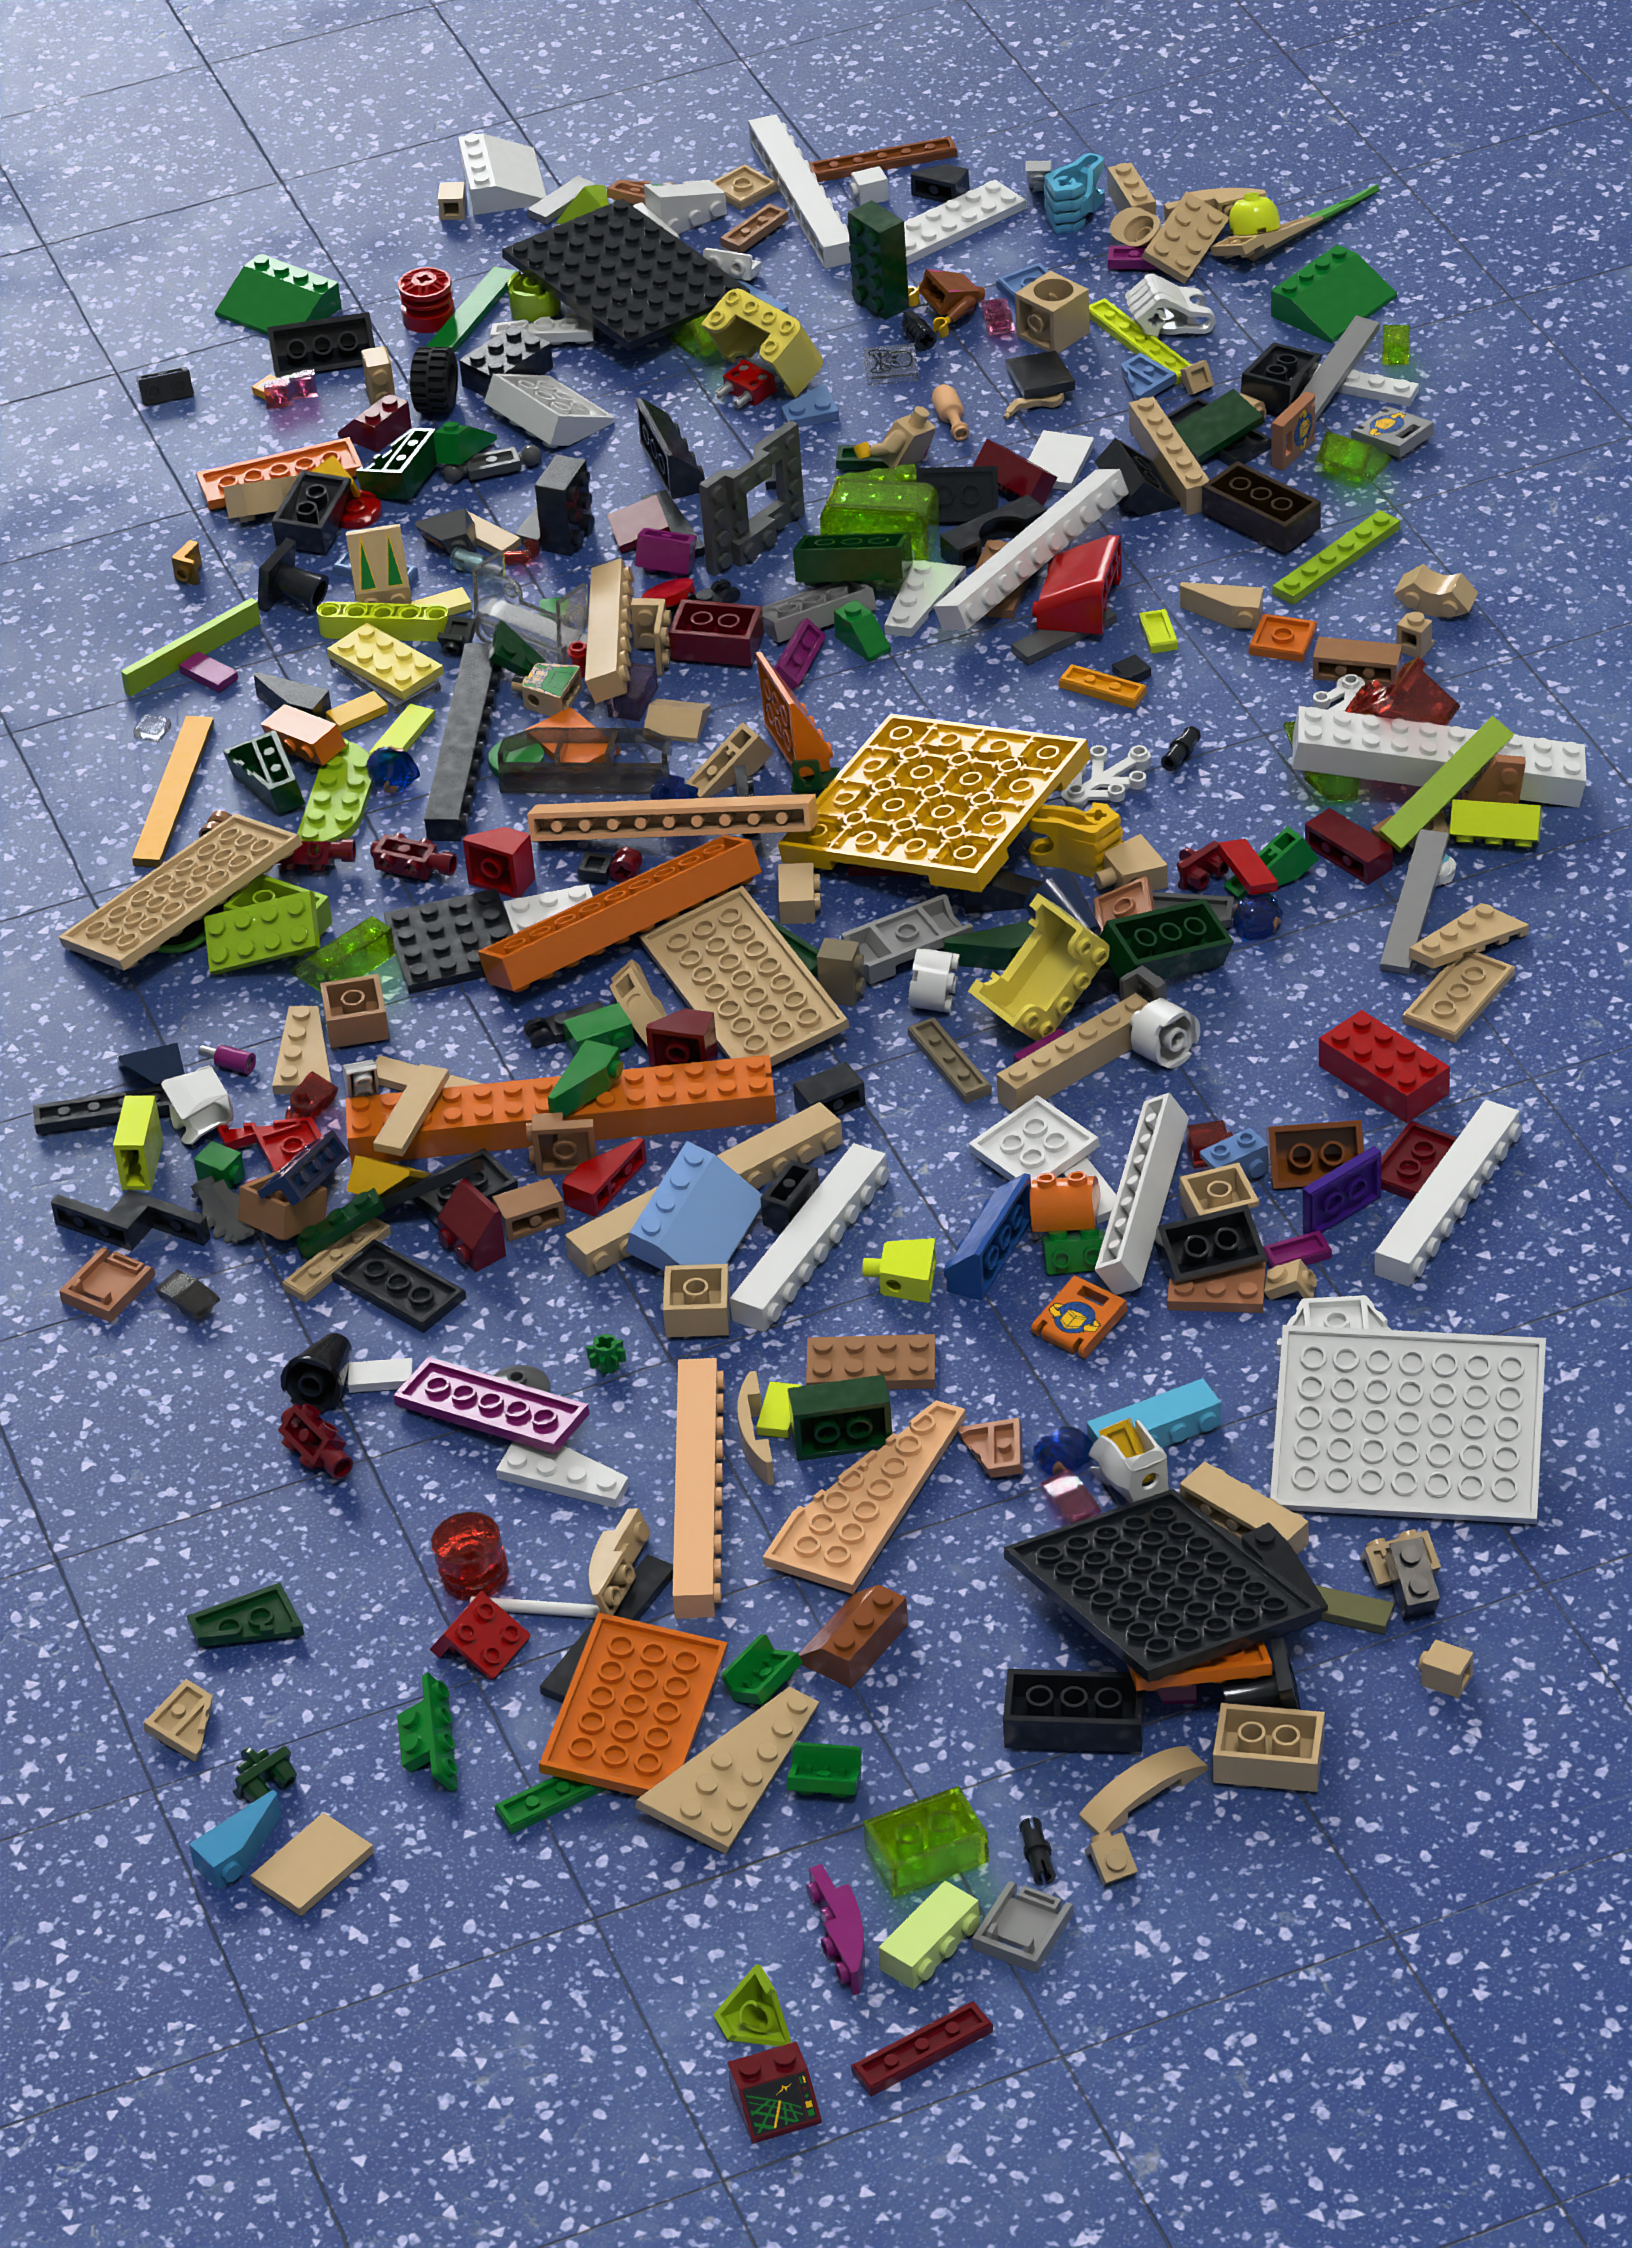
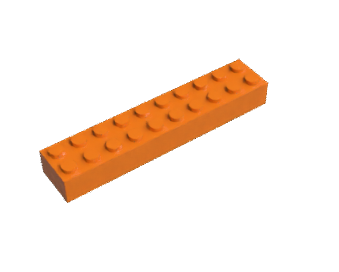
(619, 913)

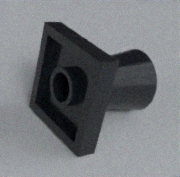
(281, 577)
(1270, 1690)

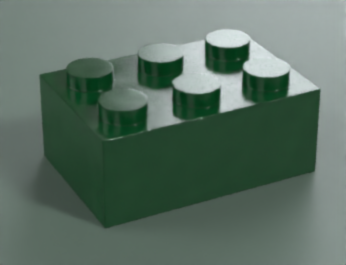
(840, 1417)

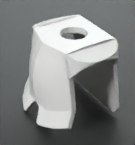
(198, 1103)
(1128, 1473)

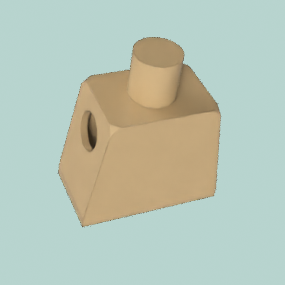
(1131, 862)

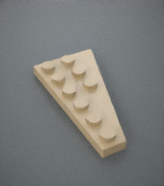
(726, 1781)

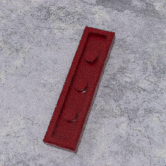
(922, 2048)

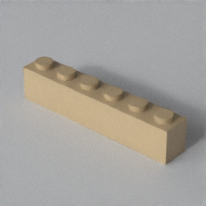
(1168, 453)
(1069, 1056)

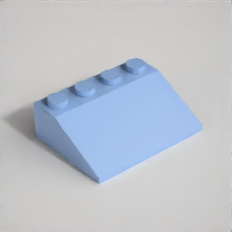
(695, 1213)

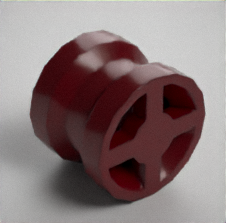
(625, 864)

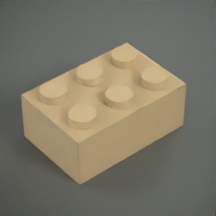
(1269, 1747)

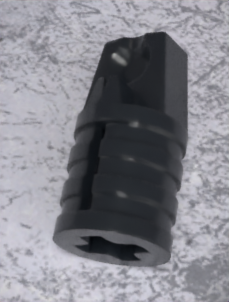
(918, 331)

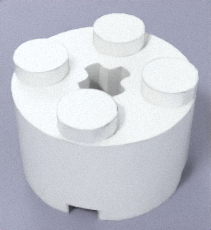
(933, 980)
(1164, 1033)

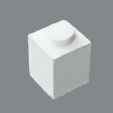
(869, 185)

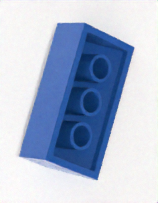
(990, 1240)

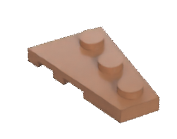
(1223, 1292)

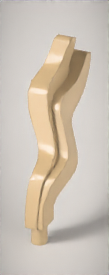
(1046, 401)

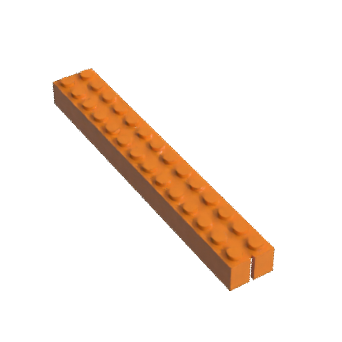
(636, 1105)

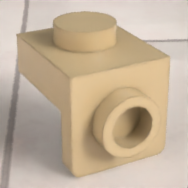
(1290, 1278)
(1111, 1857)

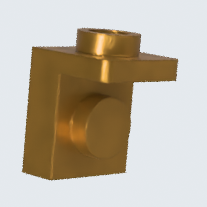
(186, 563)

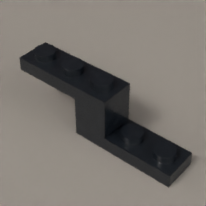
(130, 1220)

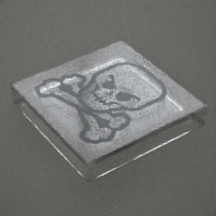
(890, 364)

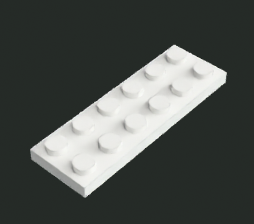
(959, 218)

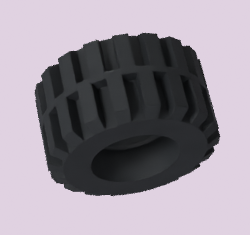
(434, 379)

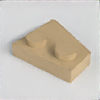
(182, 1719)

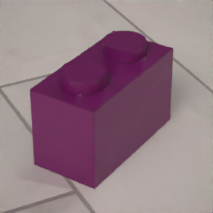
(665, 551)

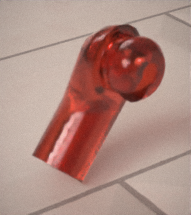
(523, 556)

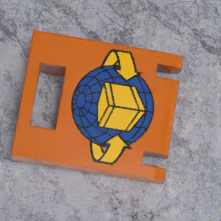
(1075, 1319)

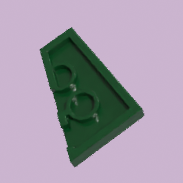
(247, 1618)

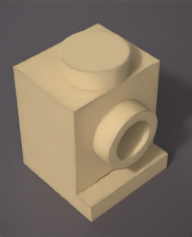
(1417, 629)

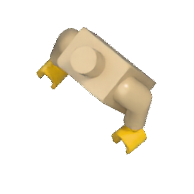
(904, 443)

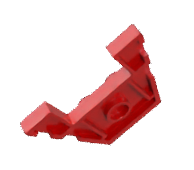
(277, 1141)

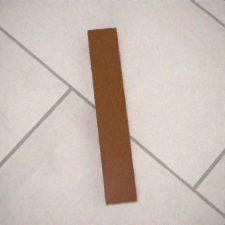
(885, 158)

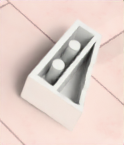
(686, 204)

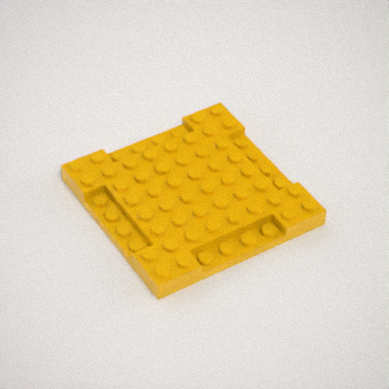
(936, 799)

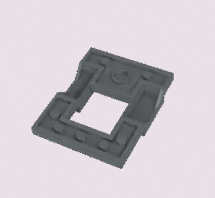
(723, 497)

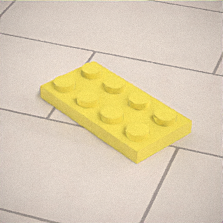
(385, 661)

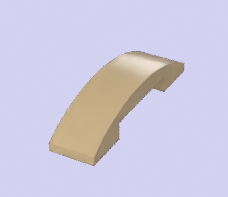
(755, 1451)
(1138, 1784)

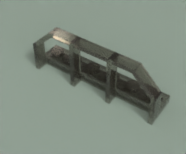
(582, 777)

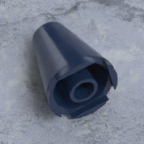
(1065, 892)

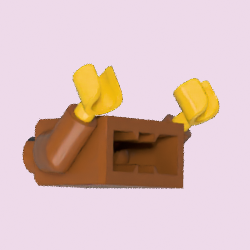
(949, 294)

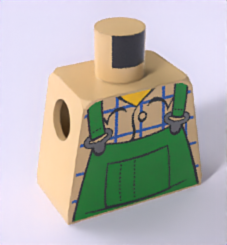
(549, 687)

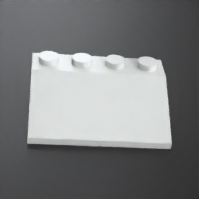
(500, 173)
(545, 408)

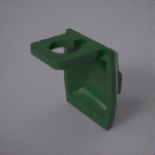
(813, 783)

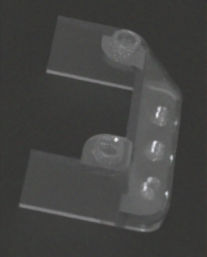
(501, 598)

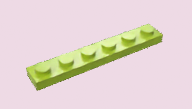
(1336, 557)

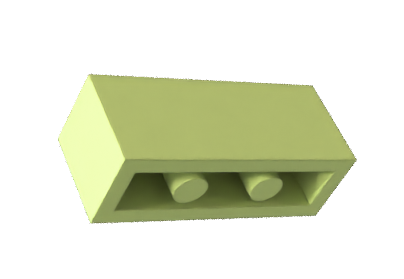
(929, 1935)

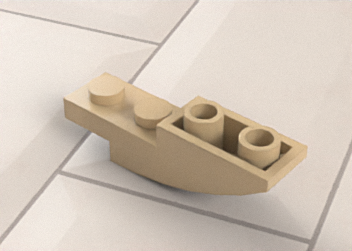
(1219, 198)
(636, 997)
(612, 1560)

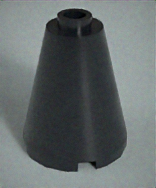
(318, 1373)

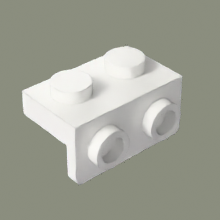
(733, 263)

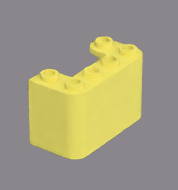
(746, 323)
(1045, 972)

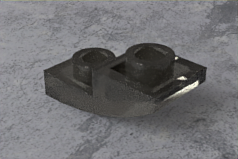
(188, 1294)

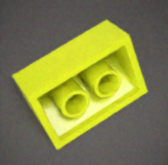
(1496, 822)

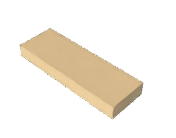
(493, 537)

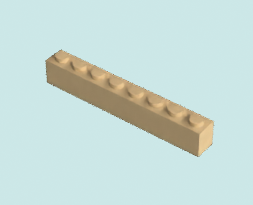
(609, 630)

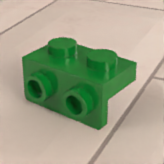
(1072, 1251)
(759, 1671)
(825, 1769)

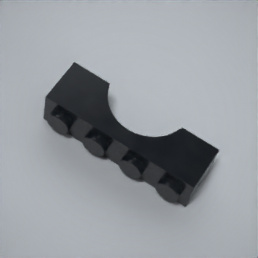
(964, 543)

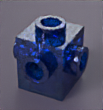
(672, 789)

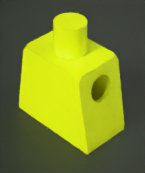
(905, 1269)

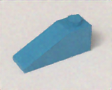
(232, 1845)

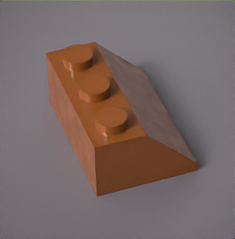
(1309, 1151)
(857, 1635)

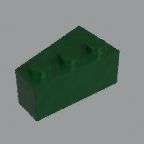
(402, 468)

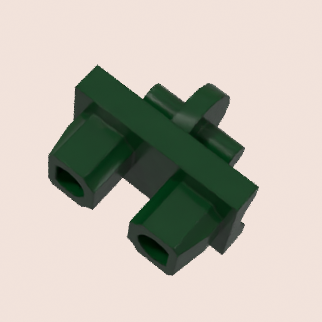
(261, 1767)

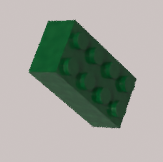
(878, 259)
(852, 558)
(1168, 940)

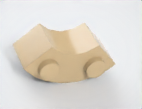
(256, 497)
(1436, 593)

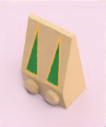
(378, 565)

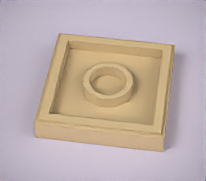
(745, 186)

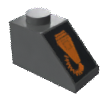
(449, 531)

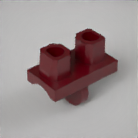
(1198, 865)

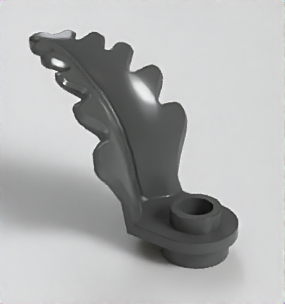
(221, 1209)

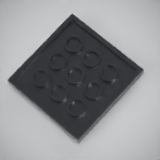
(441, 938)

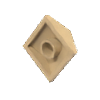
(677, 719)

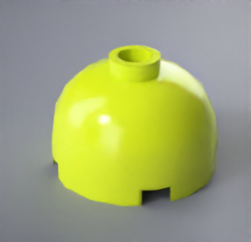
(1253, 214)

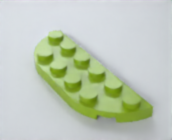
(338, 797)

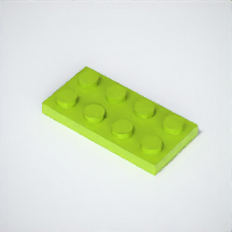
(262, 932)

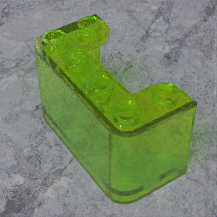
(884, 508)

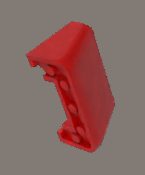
(1079, 586)

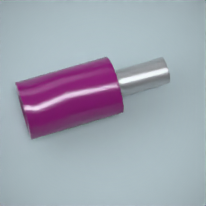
(230, 1058)

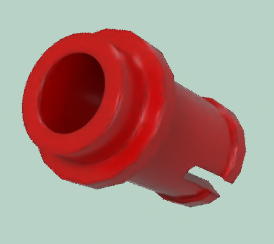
(577, 653)

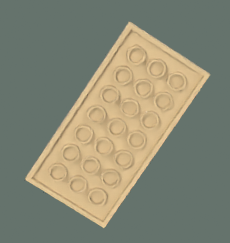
(180, 891)
(744, 971)

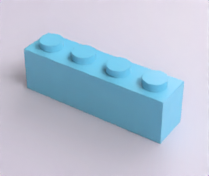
(1169, 1415)

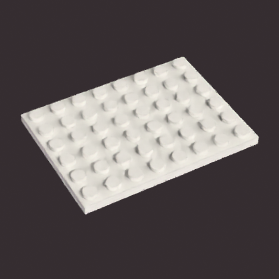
(1409, 1424)

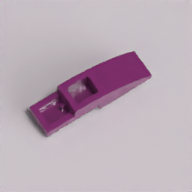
(841, 1927)

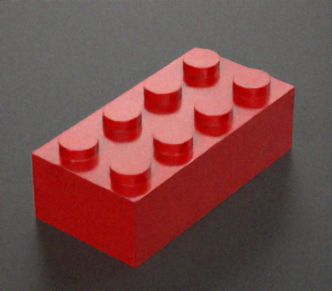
(1384, 1066)

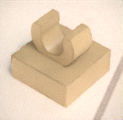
(1196, 377)

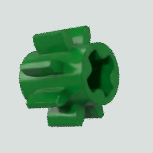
(606, 1353)

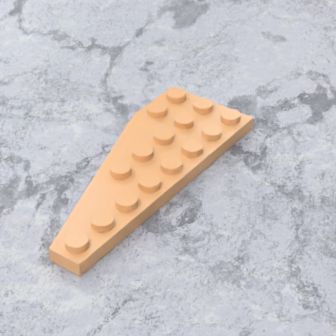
(851, 1521)

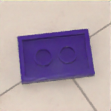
(1342, 1192)

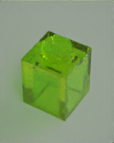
(1396, 344)

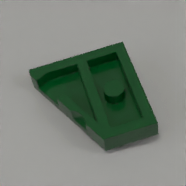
(512, 651)

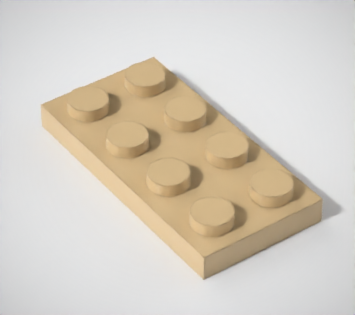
(1185, 237)

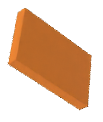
(575, 751)

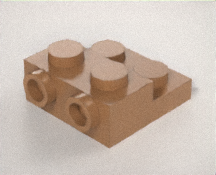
(560, 1143)

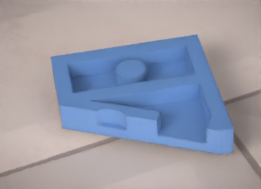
(1146, 376)
(811, 408)

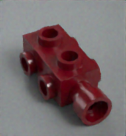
(327, 853)
(411, 857)
(315, 1440)

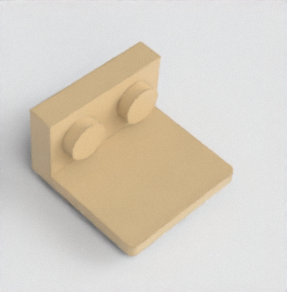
(651, 628)

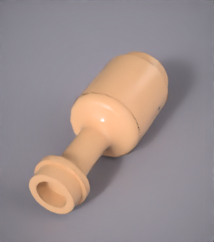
(950, 410)

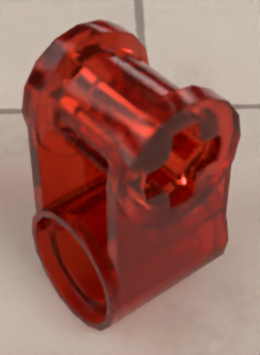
(311, 1097)

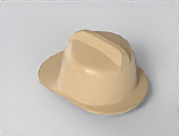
(1135, 227)

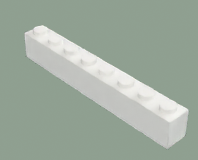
(1447, 1193)
(1142, 1194)
(809, 1237)

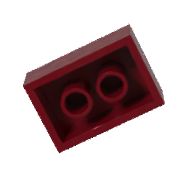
(716, 632)

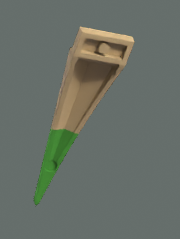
(1264, 242)

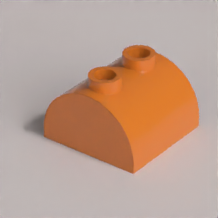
(1064, 1202)

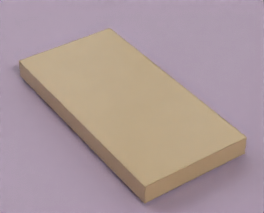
(1458, 995)

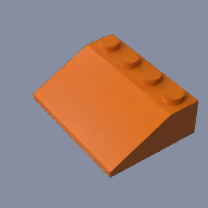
(788, 721)

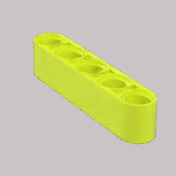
(400, 621)

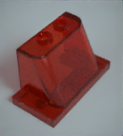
(1408, 697)

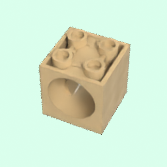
(1052, 312)

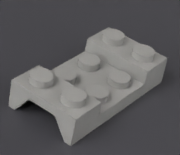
(899, 935)

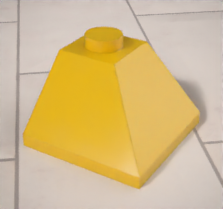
(381, 1175)

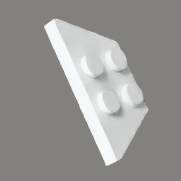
(1337, 1312)

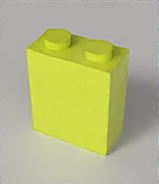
(138, 1143)

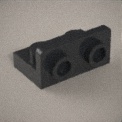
(165, 385)

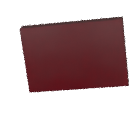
(1413, 1159)

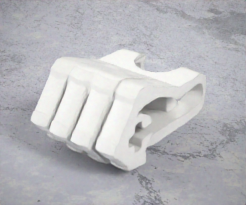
(1155, 293)

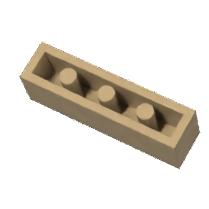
(1240, 1507)

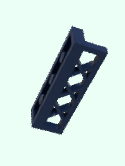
(307, 1168)

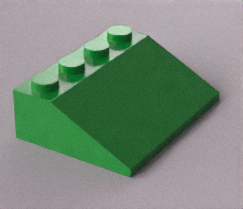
(277, 294)
(1330, 294)

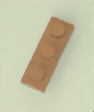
(754, 228)

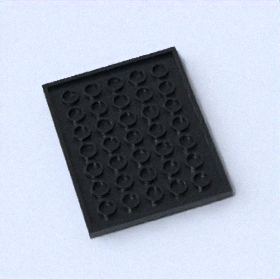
(623, 273)
(1162, 1585)

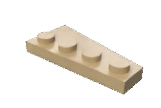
(1467, 934)

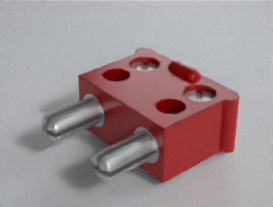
(748, 384)

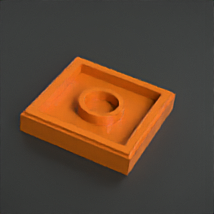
(1282, 638)

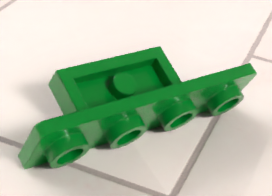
(427, 1734)

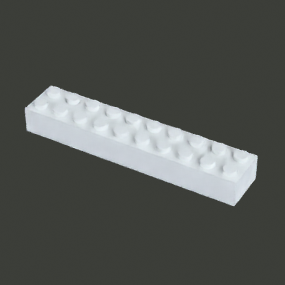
(1416, 750)

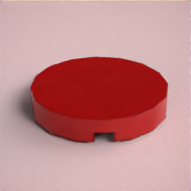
(360, 511)
(671, 591)

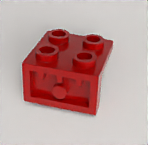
(483, 1636)

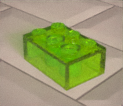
(926, 1841)

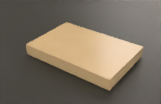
(312, 1864)

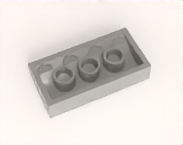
(817, 605)

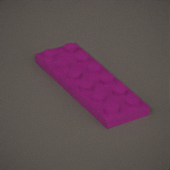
(491, 1404)

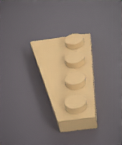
(300, 1049)

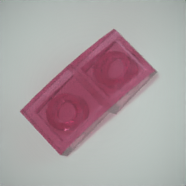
(997, 316)
(290, 387)
(1070, 1497)

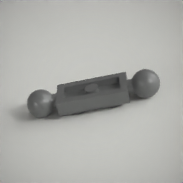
(493, 463)

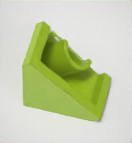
(585, 202)
(753, 2012)

